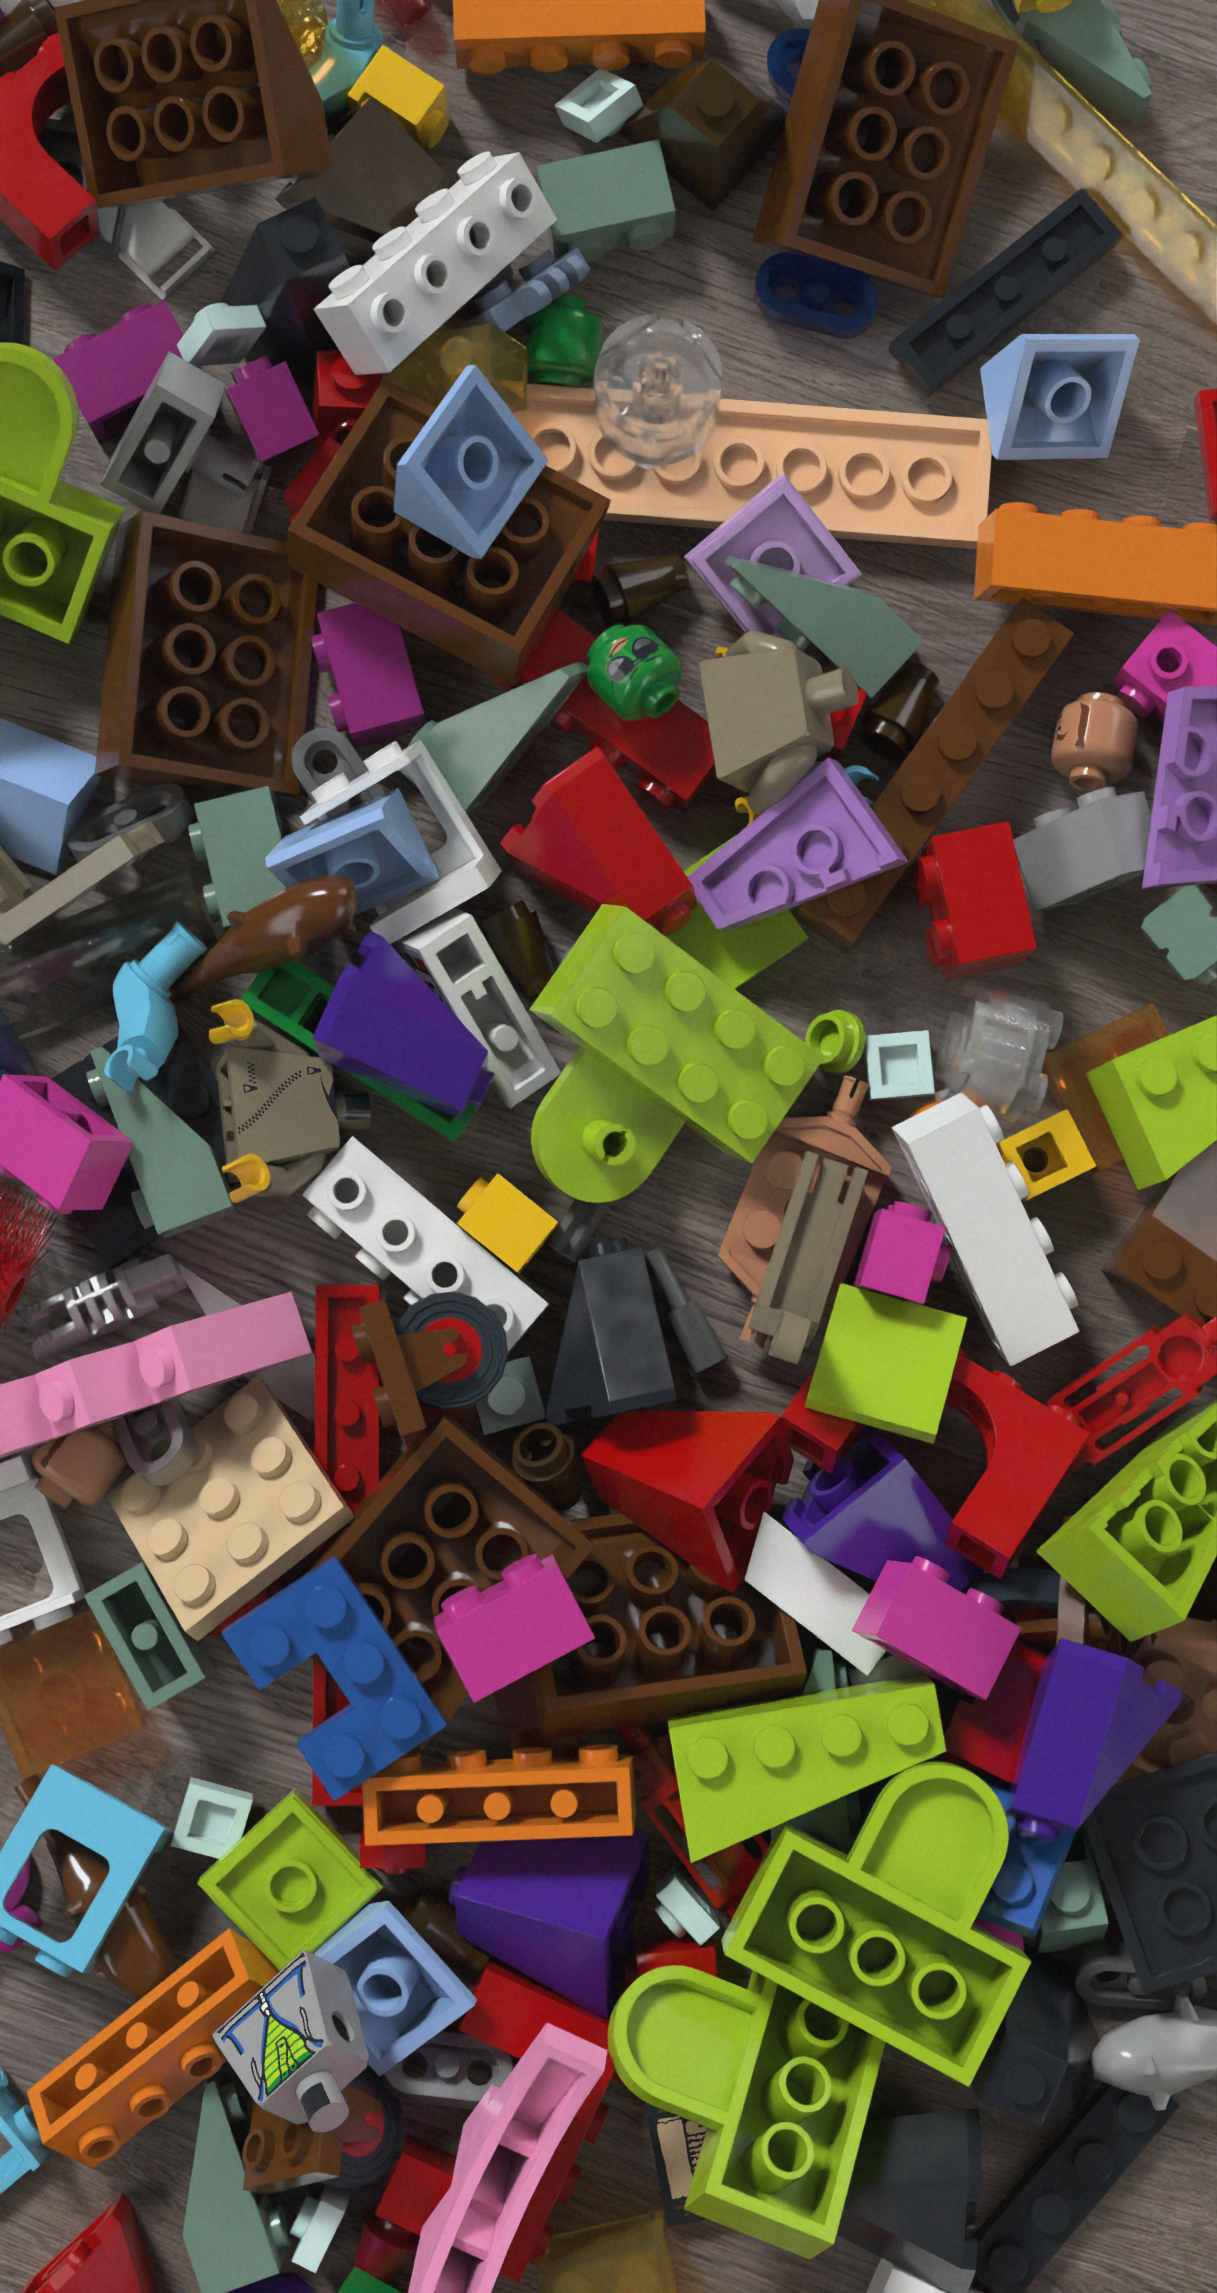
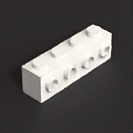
(435, 262)
(988, 1229)
(414, 1239)

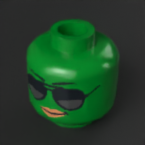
(562, 343)
(634, 672)

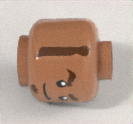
(1094, 741)
(79, 1465)

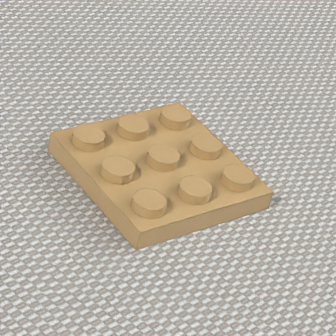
(236, 1515)

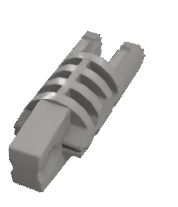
(102, 1304)

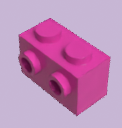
(1165, 661)
(58, 1145)
(901, 1253)
(511, 1625)
(937, 1627)

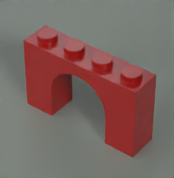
(35, 192)
(1026, 1450)
(508, 2016)

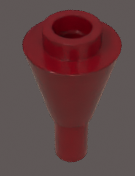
(383, 2246)

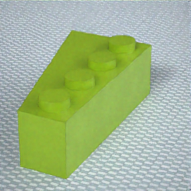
(1162, 1101)
(1149, 1531)
(789, 1755)

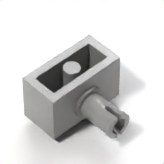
(172, 437)
(1085, 849)

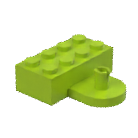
(49, 530)
(654, 1052)
(892, 1923)
(769, 2081)

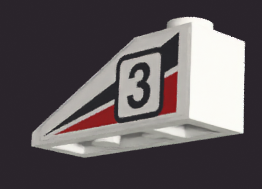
(469, 980)

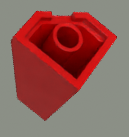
(600, 848)
(694, 1481)
(101, 2258)

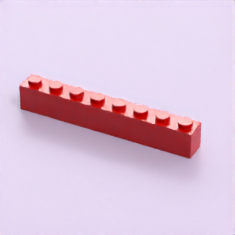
(665, 752)

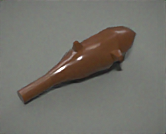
(276, 932)
(135, 1950)

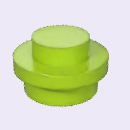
(838, 1038)

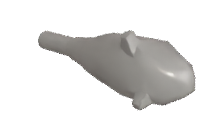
(1160, 2052)

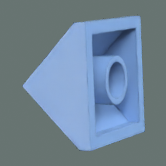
(1057, 395)
(467, 467)
(41, 795)
(368, 844)
(396, 1983)

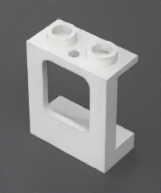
(462, 863)
(22, 1498)

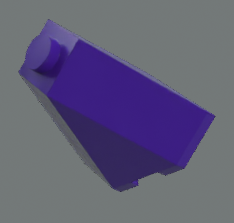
(401, 1034)
(874, 1513)
(1081, 1736)
(557, 1910)

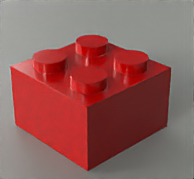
(973, 902)

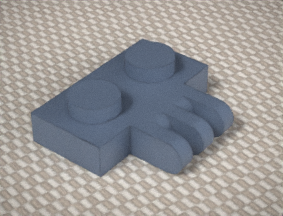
(542, 282)

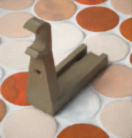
(25, 913)
(806, 1257)

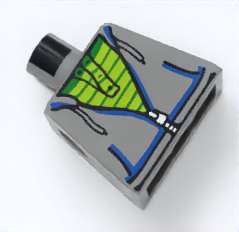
(298, 2043)

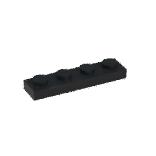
(1005, 292)
(1065, 2186)

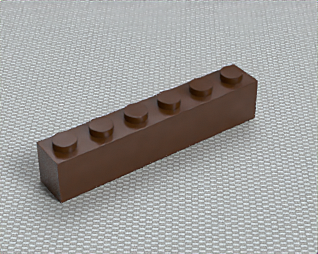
(946, 761)

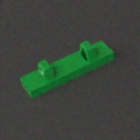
(294, 1004)

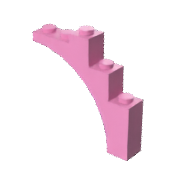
(149, 1371)
(502, 2161)

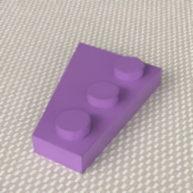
(1185, 795)
(796, 852)

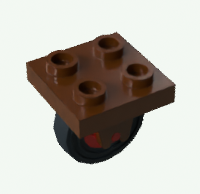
(440, 1353)
(1050, 1607)
(352, 2155)

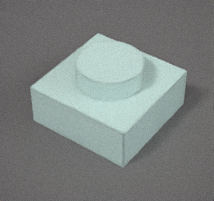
(599, 105)
(221, 334)
(898, 1065)
(513, 1399)
(211, 1818)
(684, 1908)
(317, 2225)

